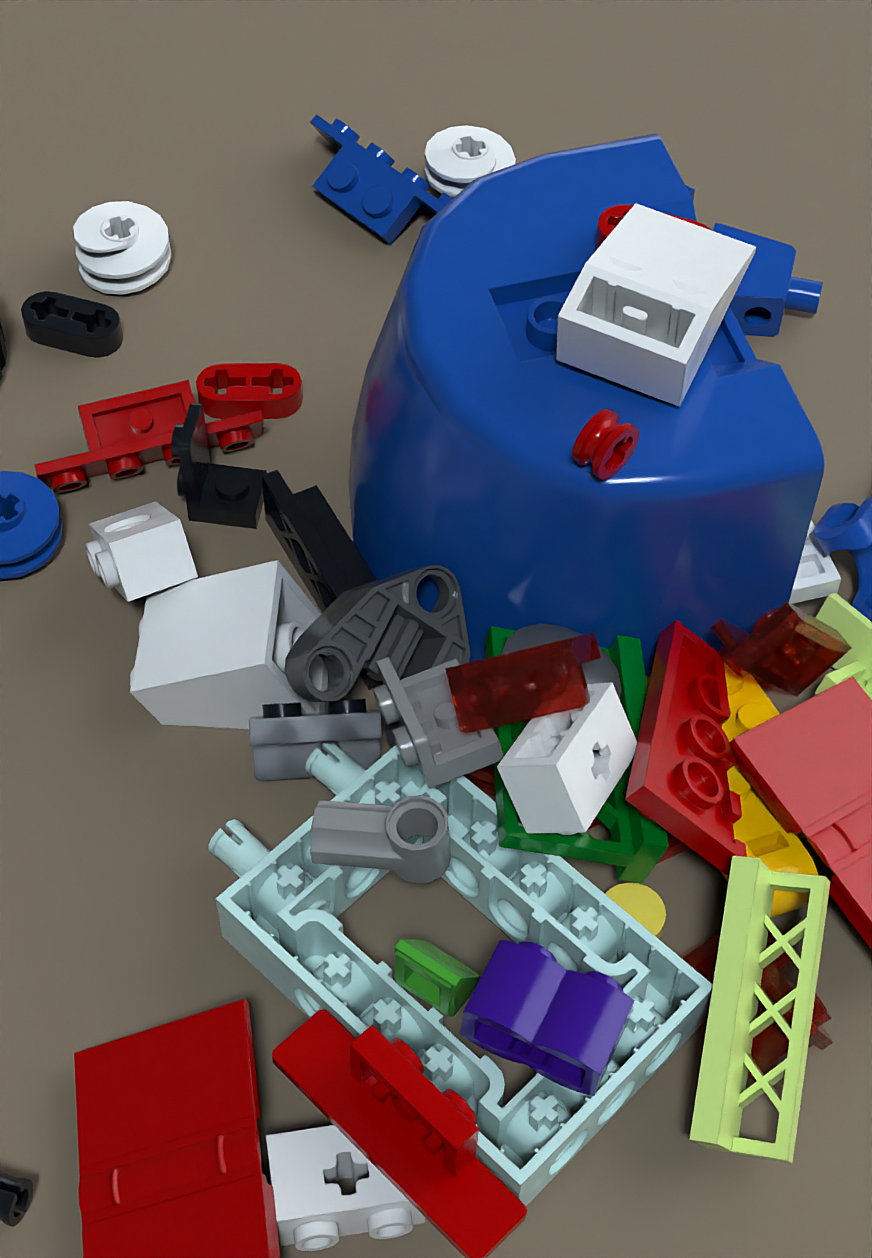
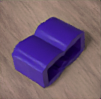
(547, 1015)

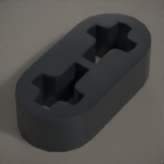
(72, 324)

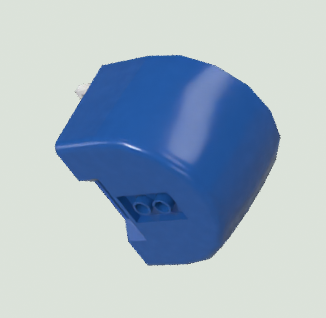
(477, 422)

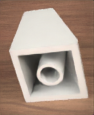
(221, 646)

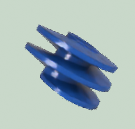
(27, 524)

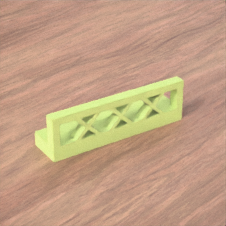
(734, 1006)

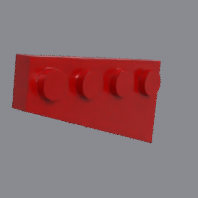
(683, 750)

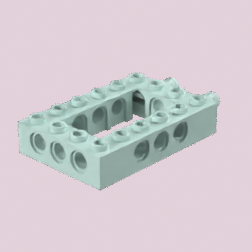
(287, 928)

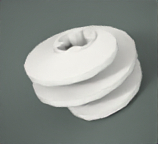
(463, 154)
(121, 247)

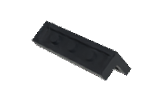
(315, 544)

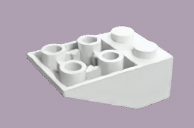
(651, 303)

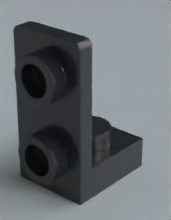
(213, 490)

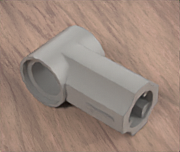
(377, 836)

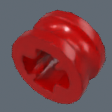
(605, 444)

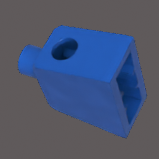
(769, 285)

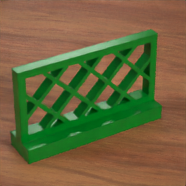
(635, 840)

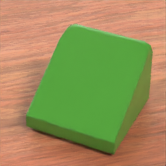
(433, 975)

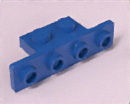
(367, 185)

